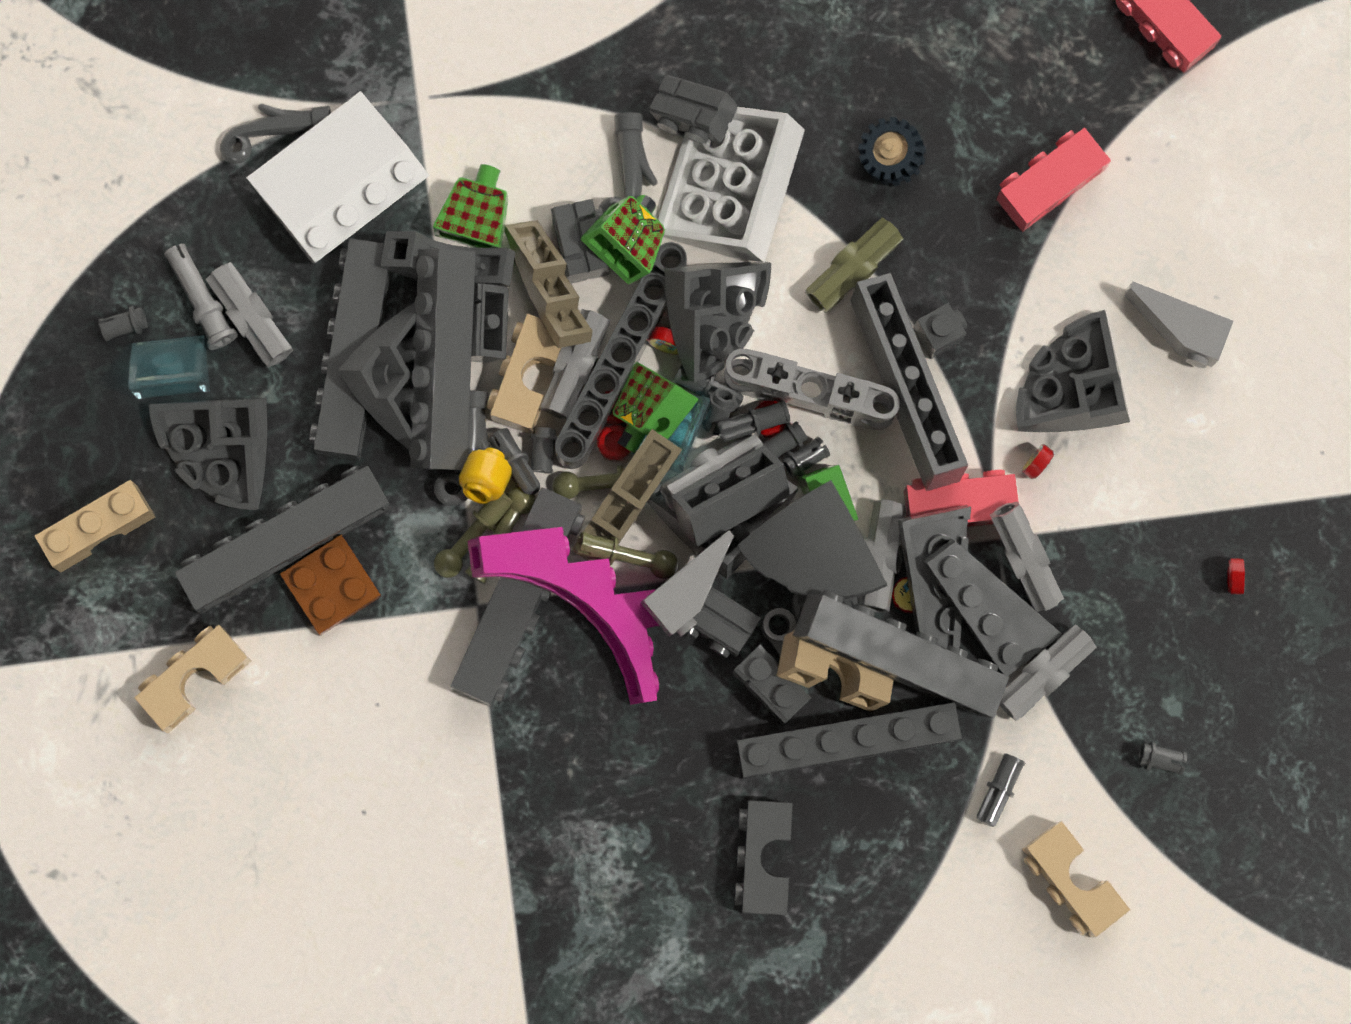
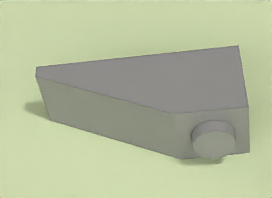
(1184, 326)
(685, 592)

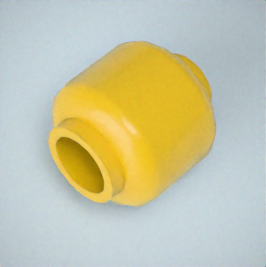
(485, 475)

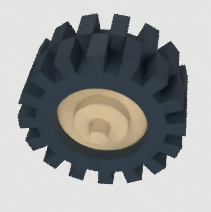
(892, 151)

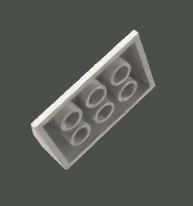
(337, 177)
(733, 189)

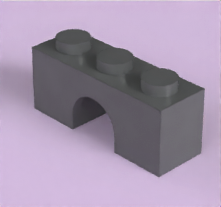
(762, 824)

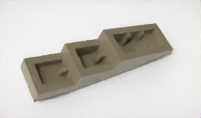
(546, 283)
(633, 488)

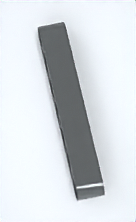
(614, 371)

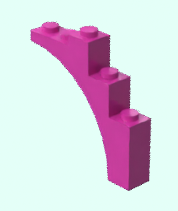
(587, 585)

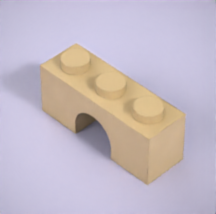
(514, 403)
(80, 532)
(809, 665)
(165, 695)
(1052, 856)

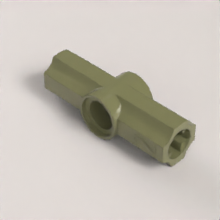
(854, 264)

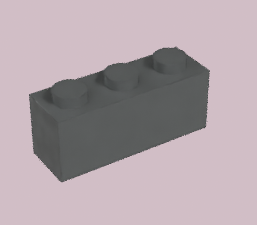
(731, 495)

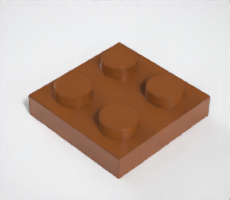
(330, 585)

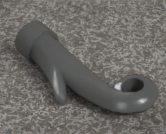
(280, 123)
(633, 157)
(476, 440)

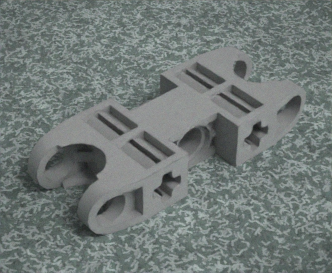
(861, 393)

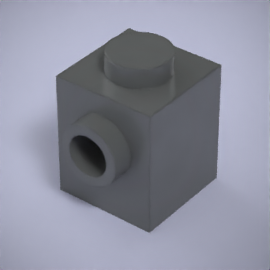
(941, 330)

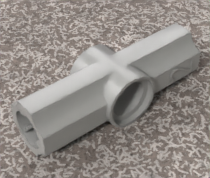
(249, 314)
(574, 368)
(708, 463)
(886, 549)
(1026, 556)
(1046, 672)

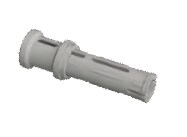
(206, 310)

